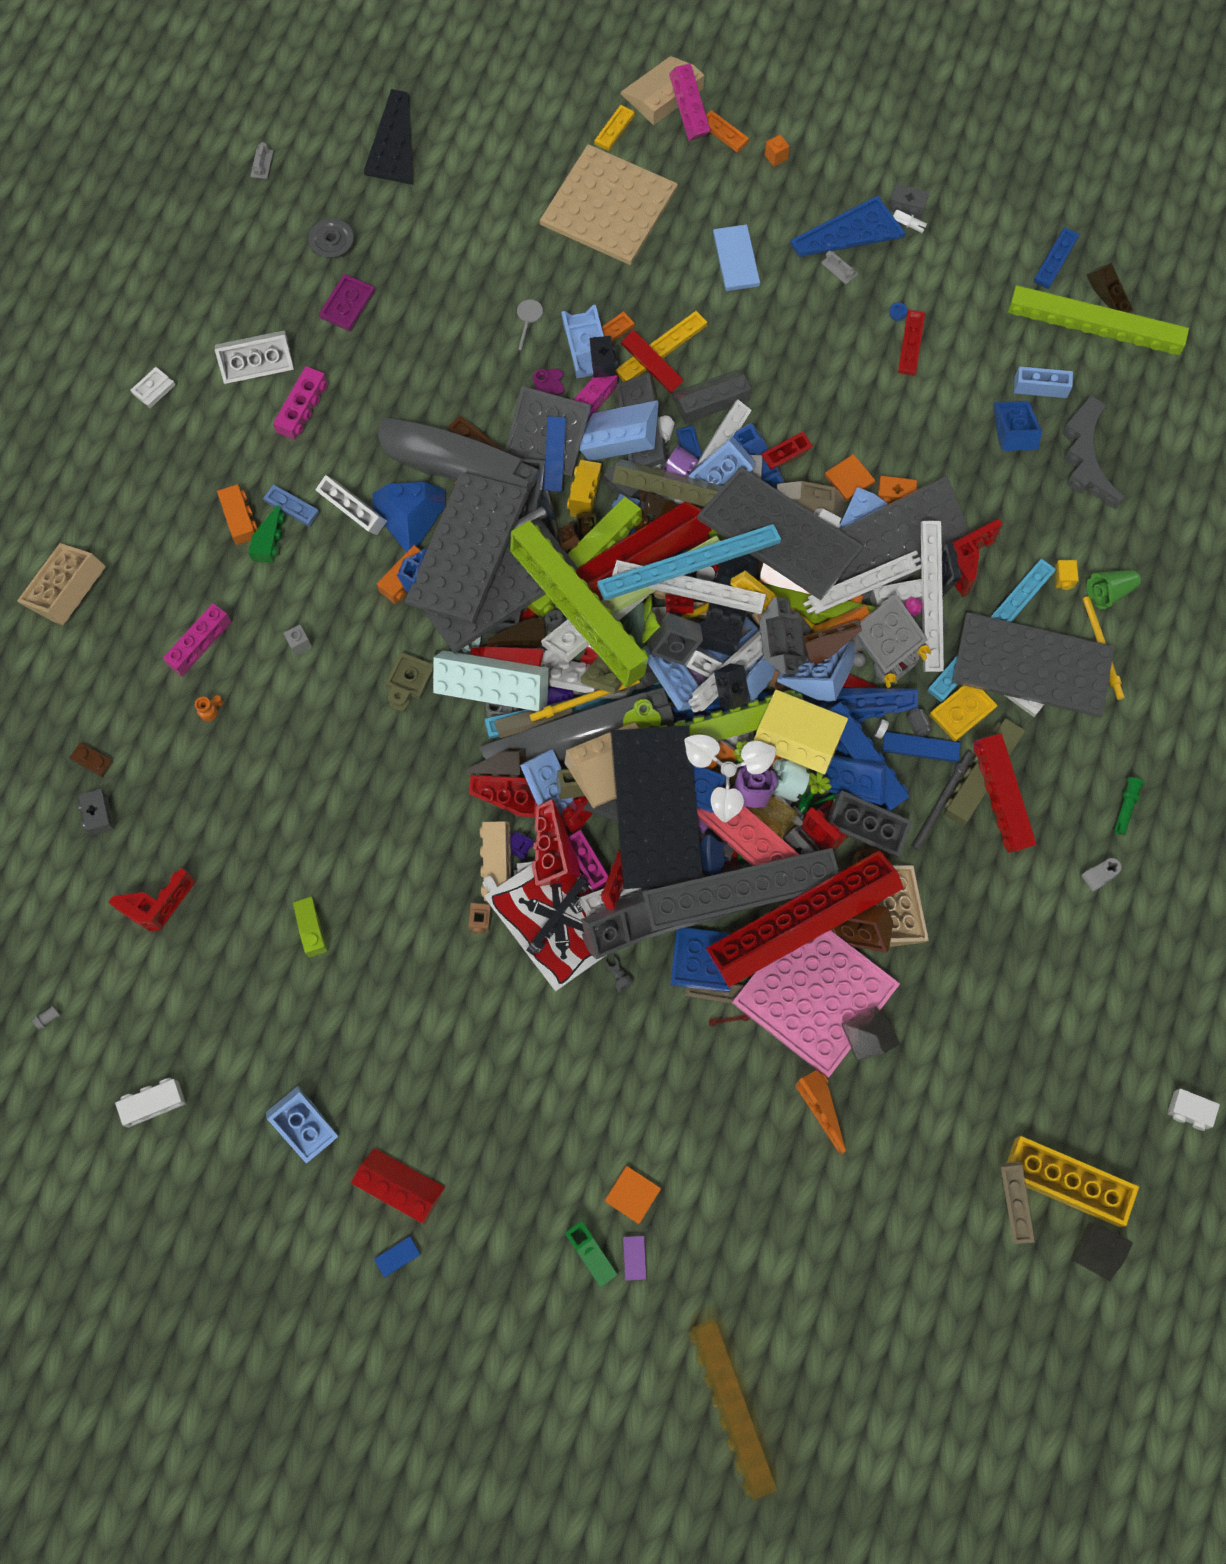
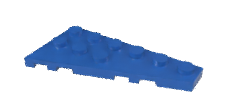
(859, 226)

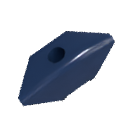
(712, 855)

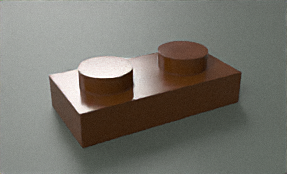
(91, 760)

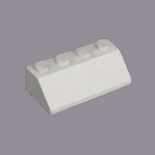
(254, 357)

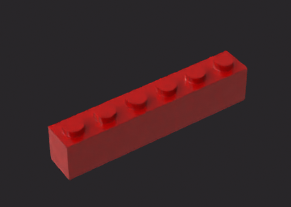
(1004, 793)

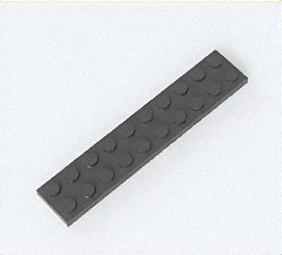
(737, 889)

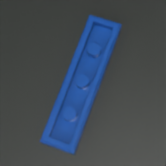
(1056, 258)
(555, 453)
(921, 747)

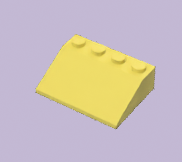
(801, 731)

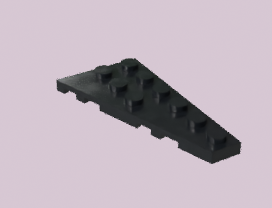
(391, 148)

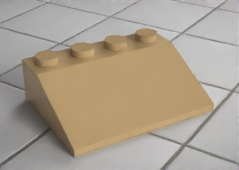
(654, 92)
(62, 583)
(593, 768)
(906, 911)

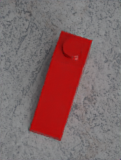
(787, 451)

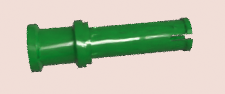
(1130, 797)

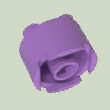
(680, 462)
(755, 787)

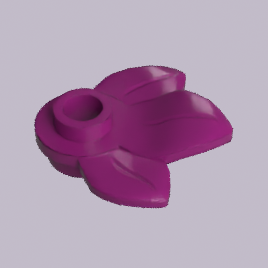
(551, 381)

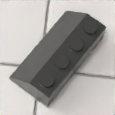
(711, 396)
(869, 823)

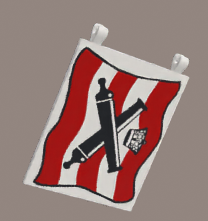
(527, 909)

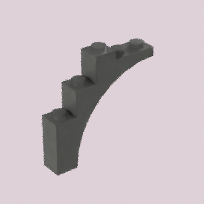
(1081, 454)

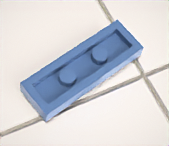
(291, 505)

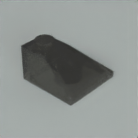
(870, 1034)

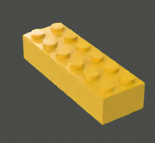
(1074, 1182)

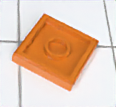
(848, 476)
(632, 1195)

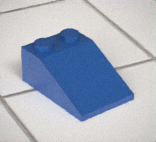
(1017, 426)

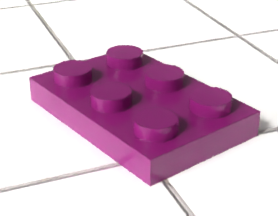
(346, 302)

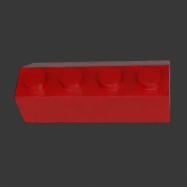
(398, 1185)

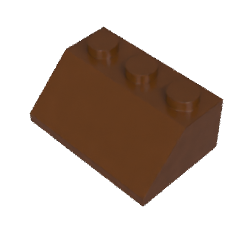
(868, 929)

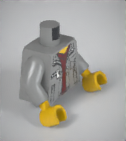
(903, 667)

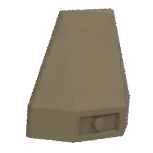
(814, 496)

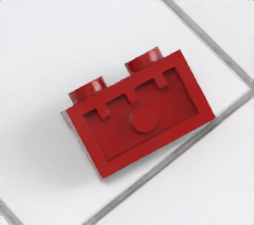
(678, 604)
(574, 816)

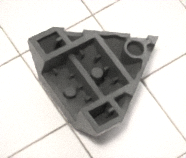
(782, 636)

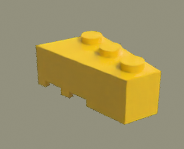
(584, 487)

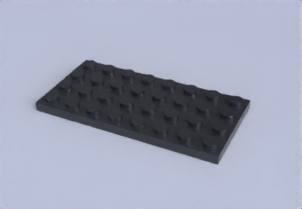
(655, 807)

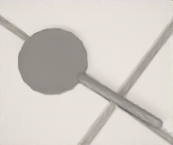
(529, 312)

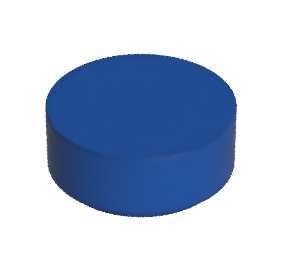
(898, 311)

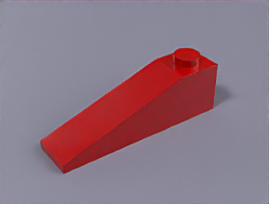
(517, 655)
(506, 793)
(554, 853)

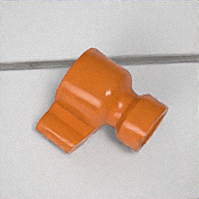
(208, 709)

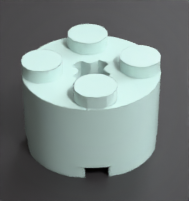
(790, 779)

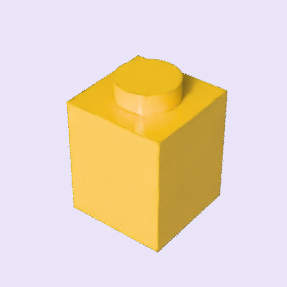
(1066, 574)

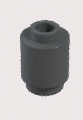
(919, 722)

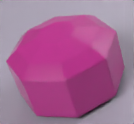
(913, 606)

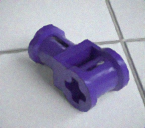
(520, 845)

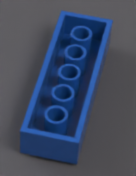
(860, 747)

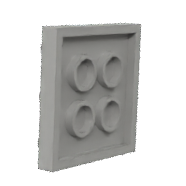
(890, 634)

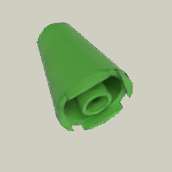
(1110, 587)

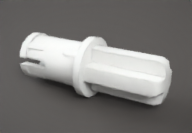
(909, 221)

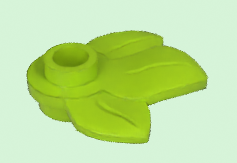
(644, 718)

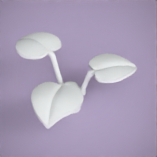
(756, 756)

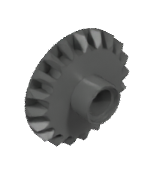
(331, 238)

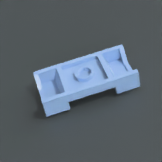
(578, 331)

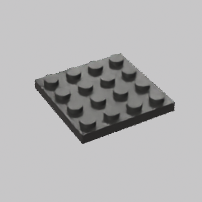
(529, 426)

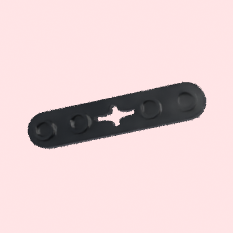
(548, 929)

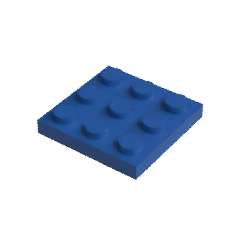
(692, 963)

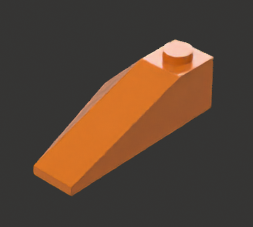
(818, 1098)

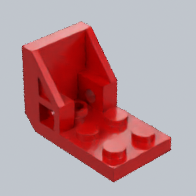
(968, 553)
(819, 829)
(154, 913)

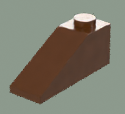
(827, 642)

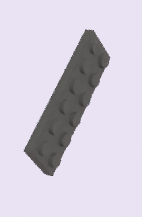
(635, 392)

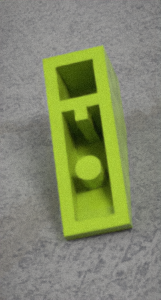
(309, 927)

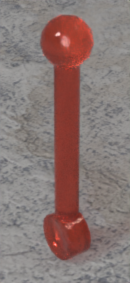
(712, 1022)

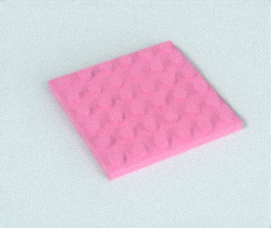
(811, 994)

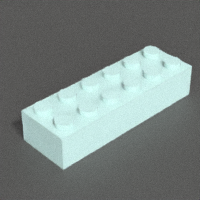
(490, 680)

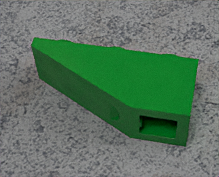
(265, 539)
(591, 1254)

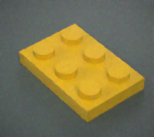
(962, 711)

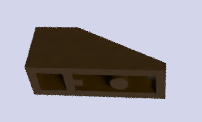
(655, 505)
(522, 635)

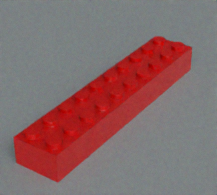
(804, 918)

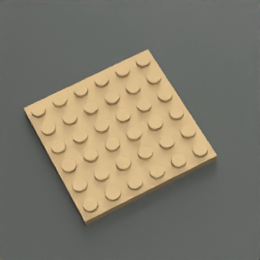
(608, 204)

